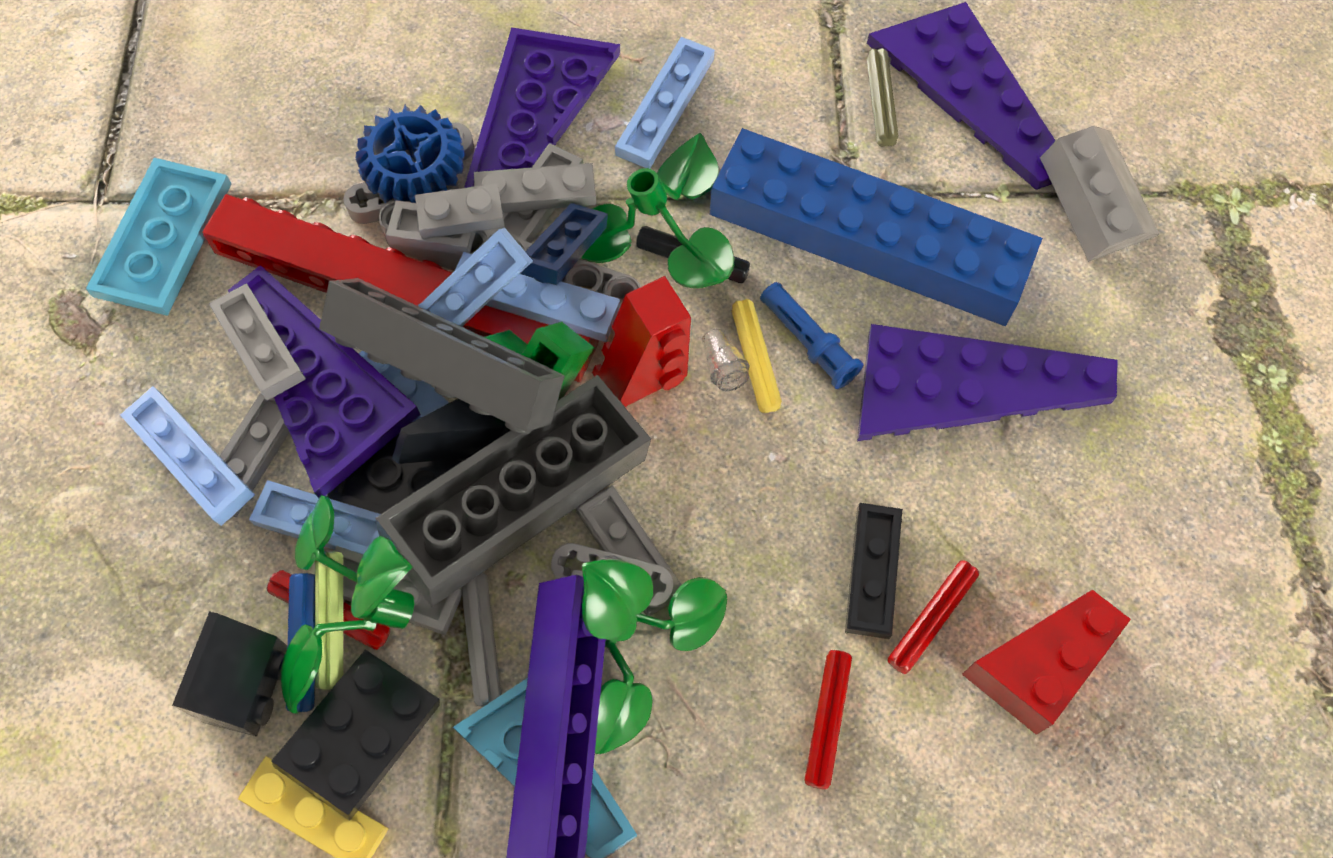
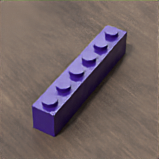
(557, 728)

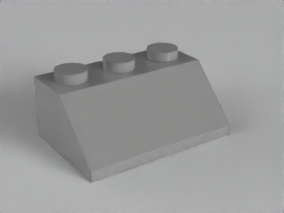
(1098, 192)

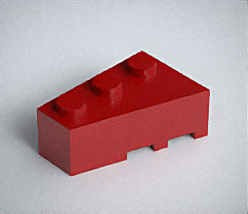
(648, 343)
(1049, 662)

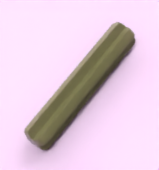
(882, 97)

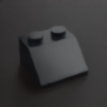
(231, 676)

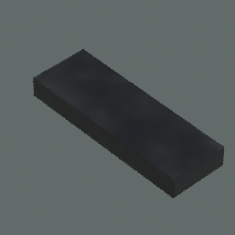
(874, 571)

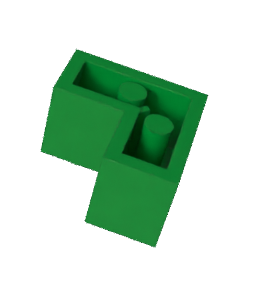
(553, 347)

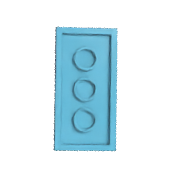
(158, 237)

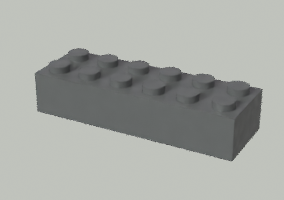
(513, 490)

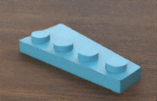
(497, 735)

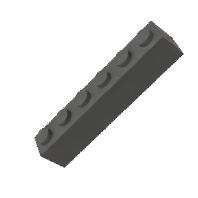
(442, 354)

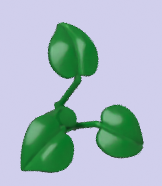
(689, 172)
(372, 600)
(612, 607)

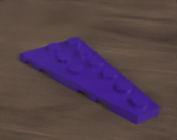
(971, 83)
(537, 96)
(959, 381)
(343, 404)

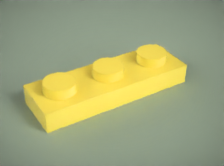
(309, 817)

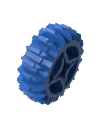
(426, 137)

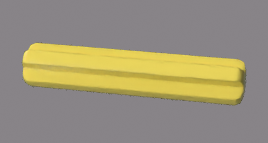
(756, 354)

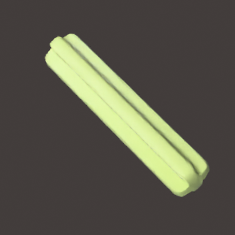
(329, 610)

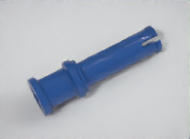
(821, 346)

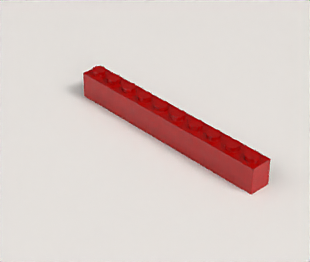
(318, 255)

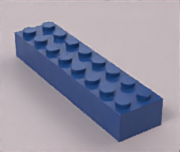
(874, 226)

